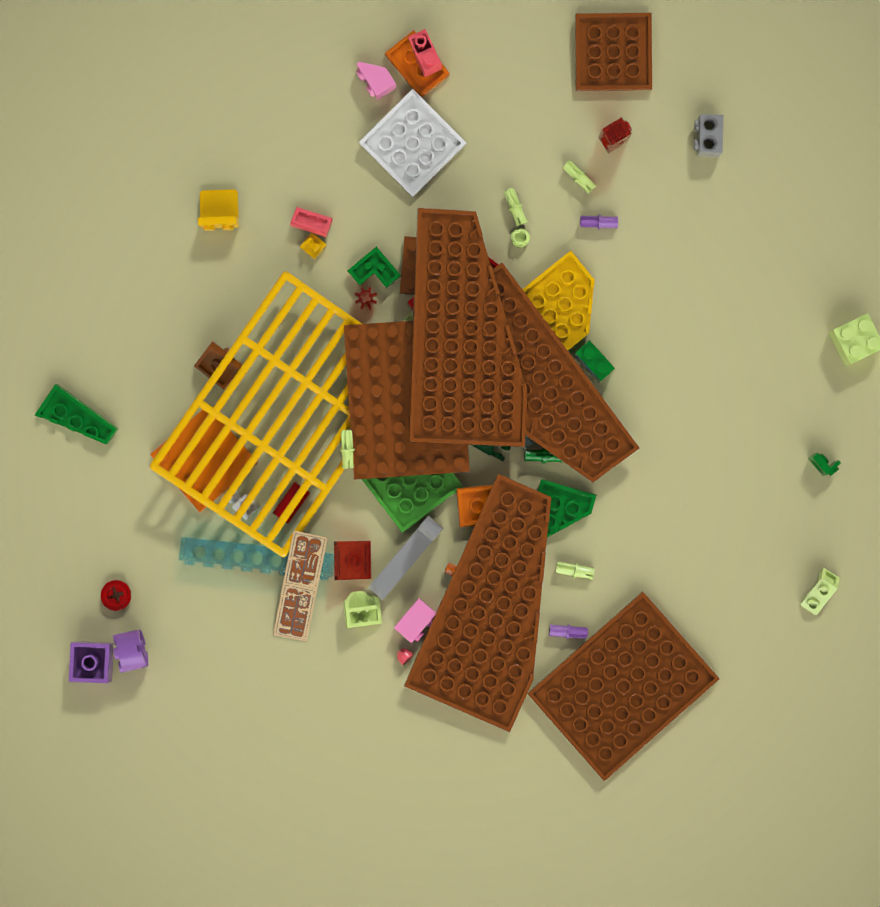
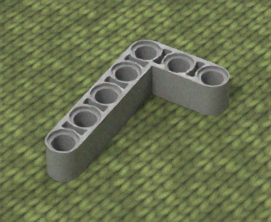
(405, 557)

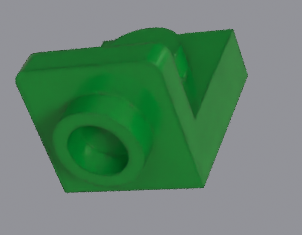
(820, 463)

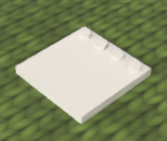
(412, 143)

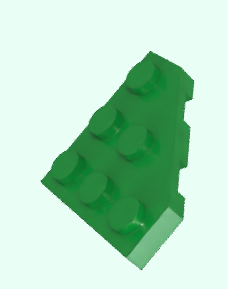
(566, 506)

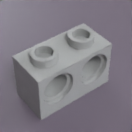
(714, 136)

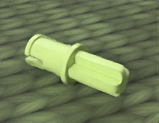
(579, 176)
(515, 207)
(347, 449)
(575, 570)

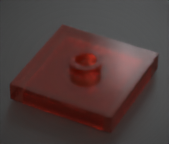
(352, 560)

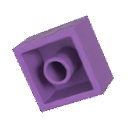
(91, 662)

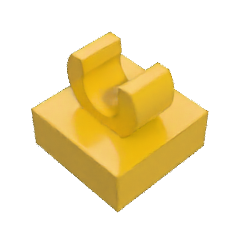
(313, 246)

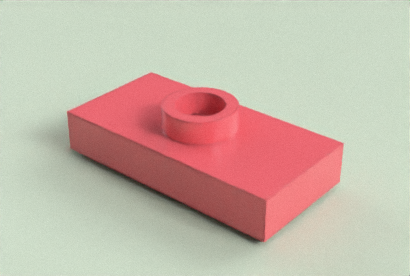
(311, 222)

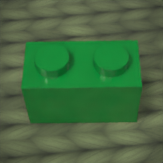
(594, 361)

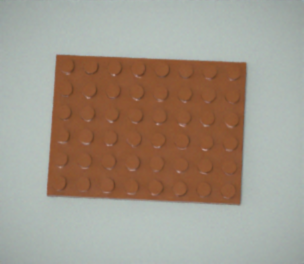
(380, 406)
(623, 686)

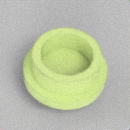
(520, 237)

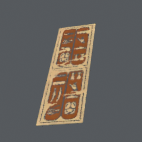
(300, 586)

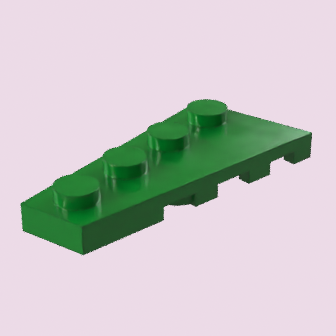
(68, 411)

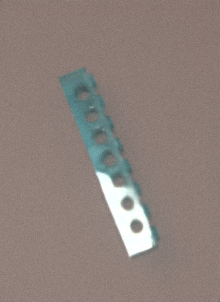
(188, 555)

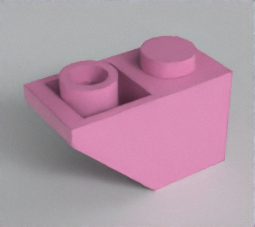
(377, 78)

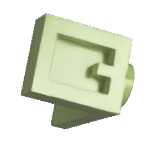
(821, 592)

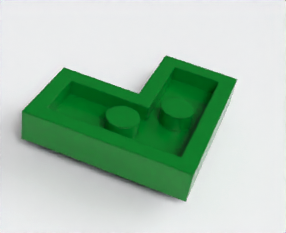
(376, 264)

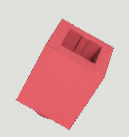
(425, 53)

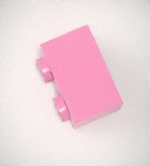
(415, 621)

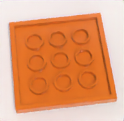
(198, 453)

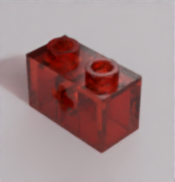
(615, 135)

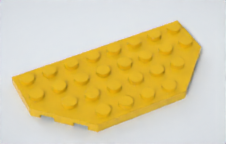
(564, 298)

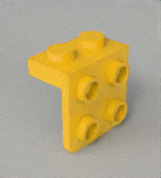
(218, 210)

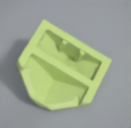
(362, 609)

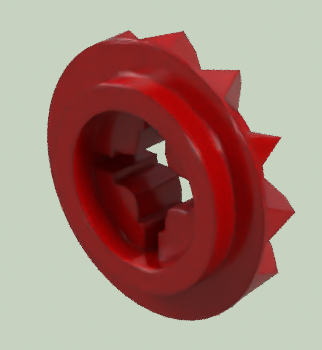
(112, 603)

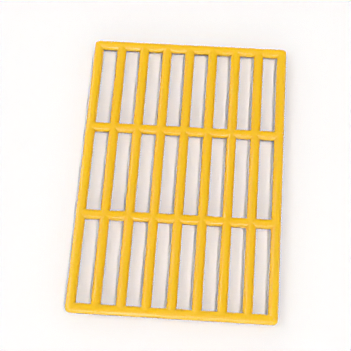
(246, 434)

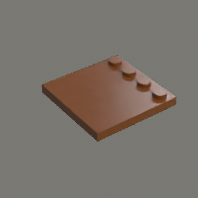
(613, 51)

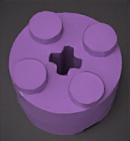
(130, 650)

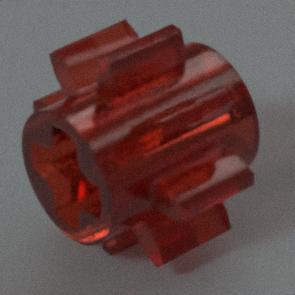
(363, 293)

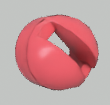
(404, 655)

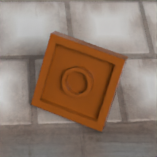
(211, 359)

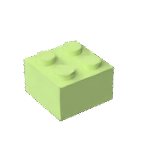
(856, 339)

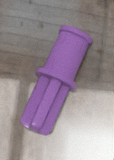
(599, 221)
(568, 631)

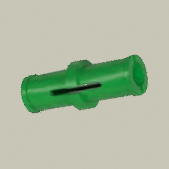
(540, 455)

